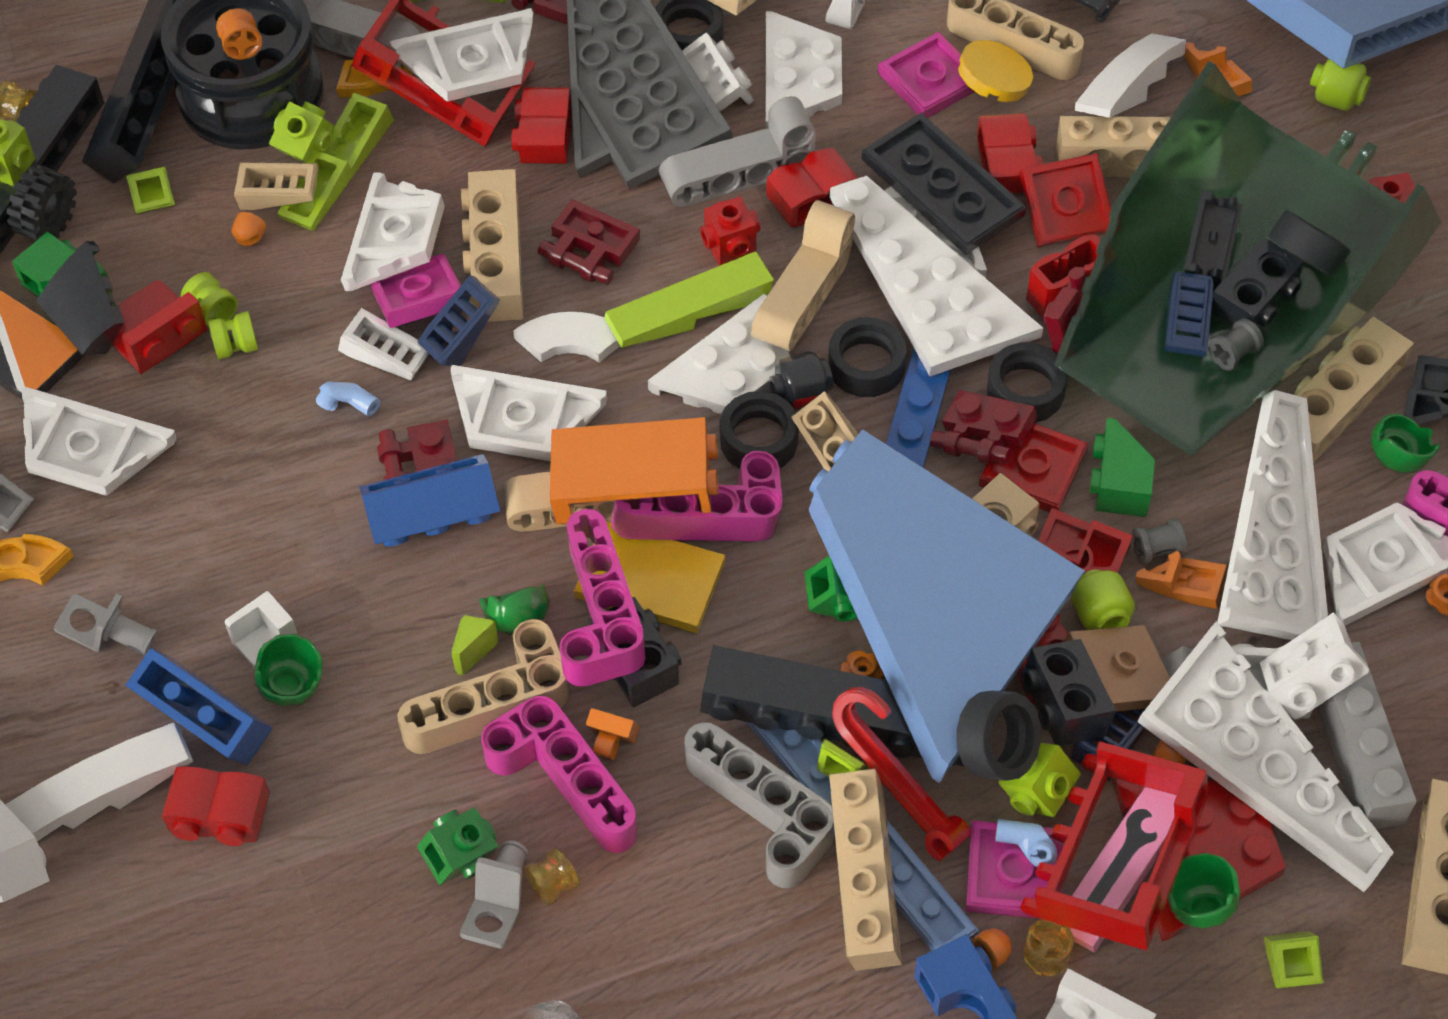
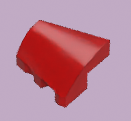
(1085, 543)

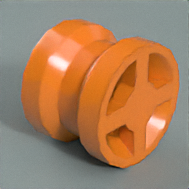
(246, 40)

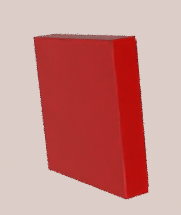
(1066, 199)
(1042, 466)

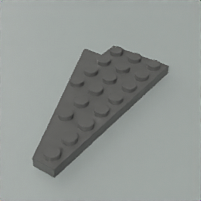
(633, 91)

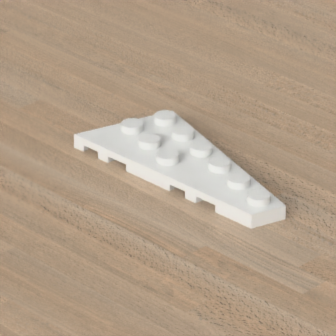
(933, 291)
(1276, 552)
(1253, 748)

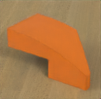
(1237, 78)
(1186, 580)

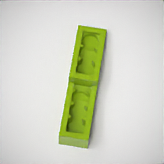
(353, 140)
(679, 305)

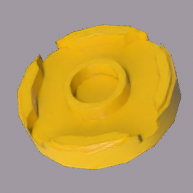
(995, 70)

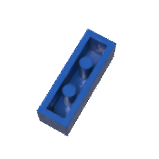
(430, 500)
(199, 706)

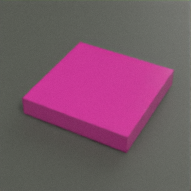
(926, 75)
(416, 291)
(1000, 873)

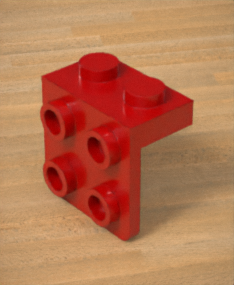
(157, 325)

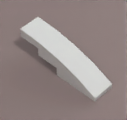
(1128, 75)
(102, 780)

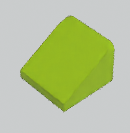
(150, 190)
(472, 642)
(836, 761)
(1294, 959)

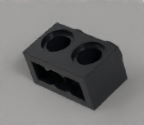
(1250, 283)
(647, 684)
(1067, 692)

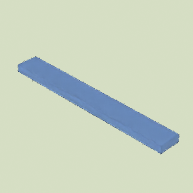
(916, 890)

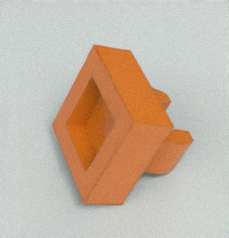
(611, 731)

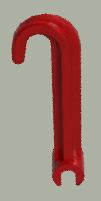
(942, 832)

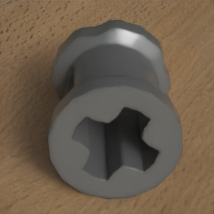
(1235, 344)
(1159, 541)

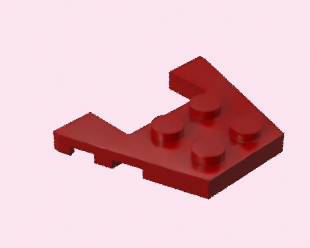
(1225, 830)

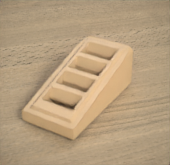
(265, 173)

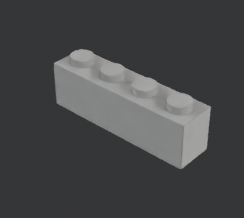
(1368, 752)

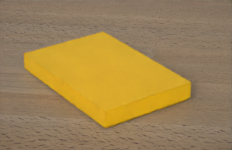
(668, 578)

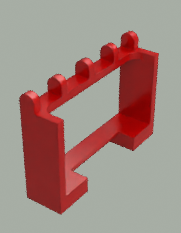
(380, 65)
(1140, 924)

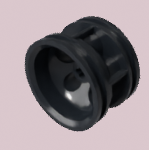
(243, 108)

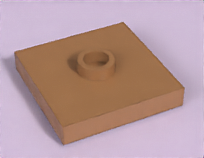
(1125, 664)

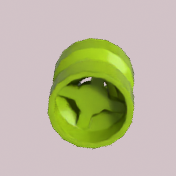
(213, 299)
(242, 333)

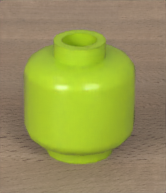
(1340, 86)
(1103, 600)

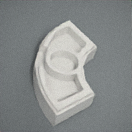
(565, 334)

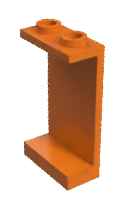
(632, 463)

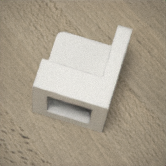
(258, 624)

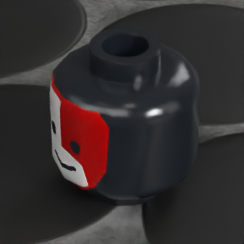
(801, 378)

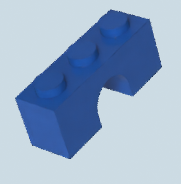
(961, 978)

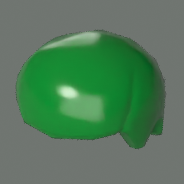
(1402, 444)
(516, 607)
(288, 670)
(1205, 891)

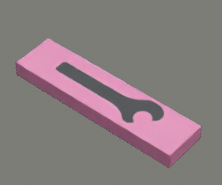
(1126, 857)

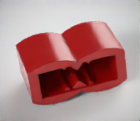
(543, 125)
(1007, 147)
(798, 185)
(1051, 272)
(215, 805)

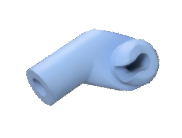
(347, 392)
(1030, 838)

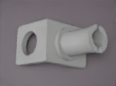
(109, 625)
(497, 894)

